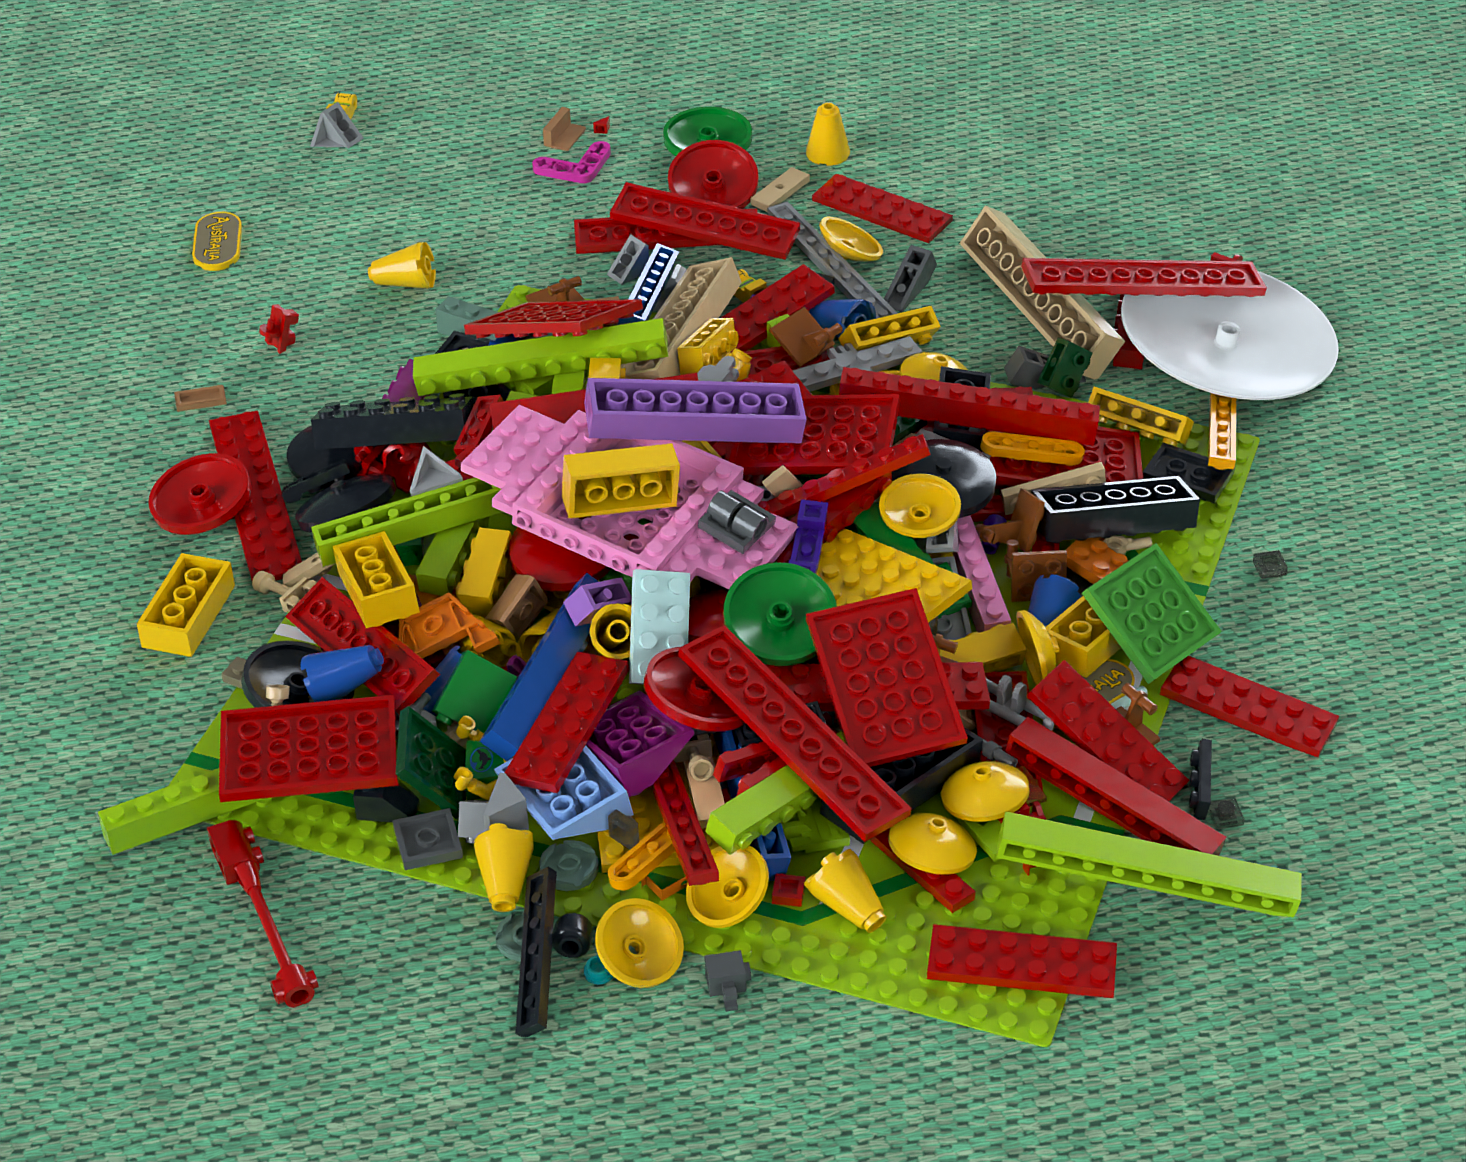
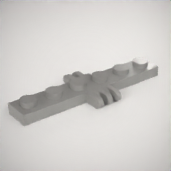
(870, 359)

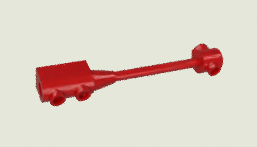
(241, 864)

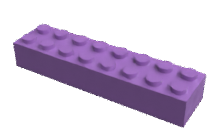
(694, 410)

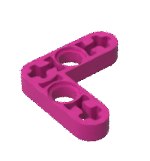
(575, 171)

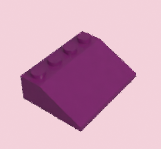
(637, 741)

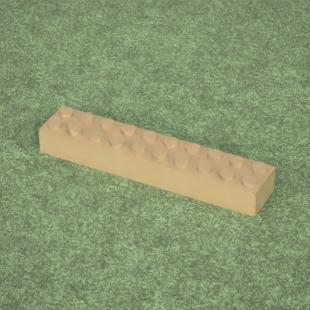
(999, 251)
(695, 299)

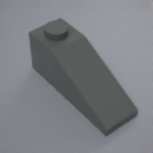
(911, 277)
(1026, 367)

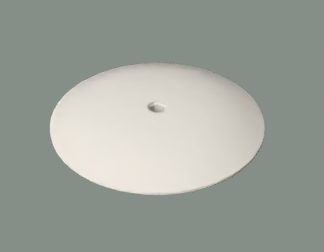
(1236, 343)

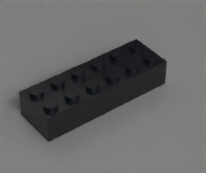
(391, 421)
(1117, 508)
(918, 776)

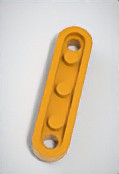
(1032, 448)
(641, 859)

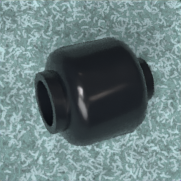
(572, 935)

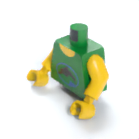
(478, 774)

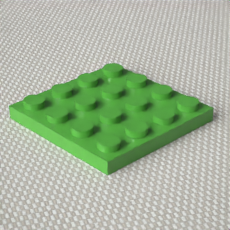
(1151, 612)

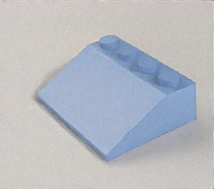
(582, 801)

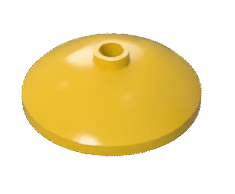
(850, 240)
(928, 365)
(920, 505)
(1040, 646)
(985, 791)
(933, 843)
(739, 873)
(649, 932)

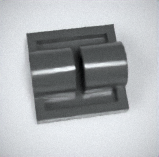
(735, 520)

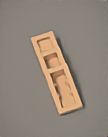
(704, 795)

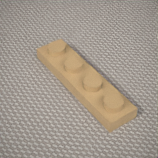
(1085, 475)

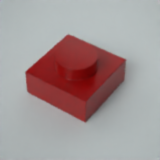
(788, 890)

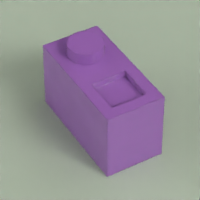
(591, 597)

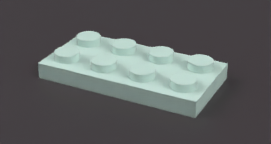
(657, 617)

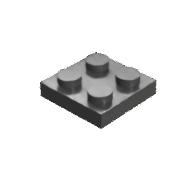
(427, 839)

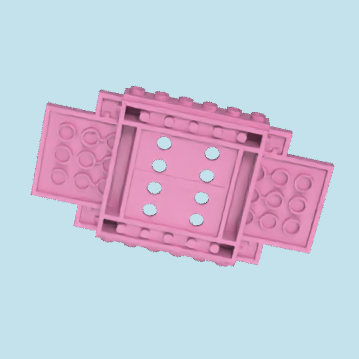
(527, 465)

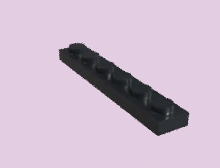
(536, 953)

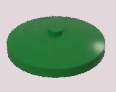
(706, 124)
(770, 608)

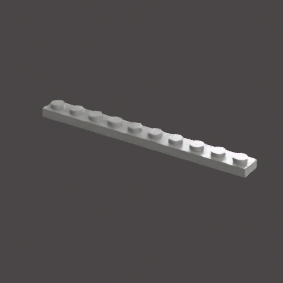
(831, 262)

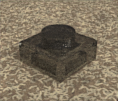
(1270, 564)
(1226, 814)
(623, 829)

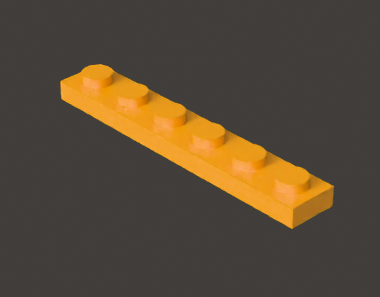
(1222, 432)

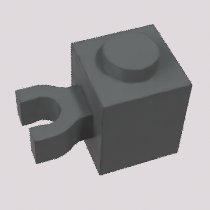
(727, 976)

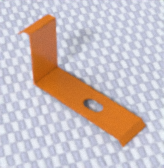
(666, 892)

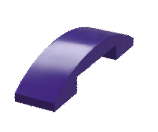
(809, 534)

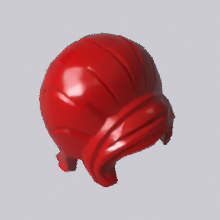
(400, 461)

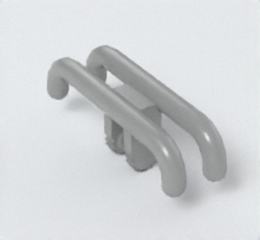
(1011, 704)

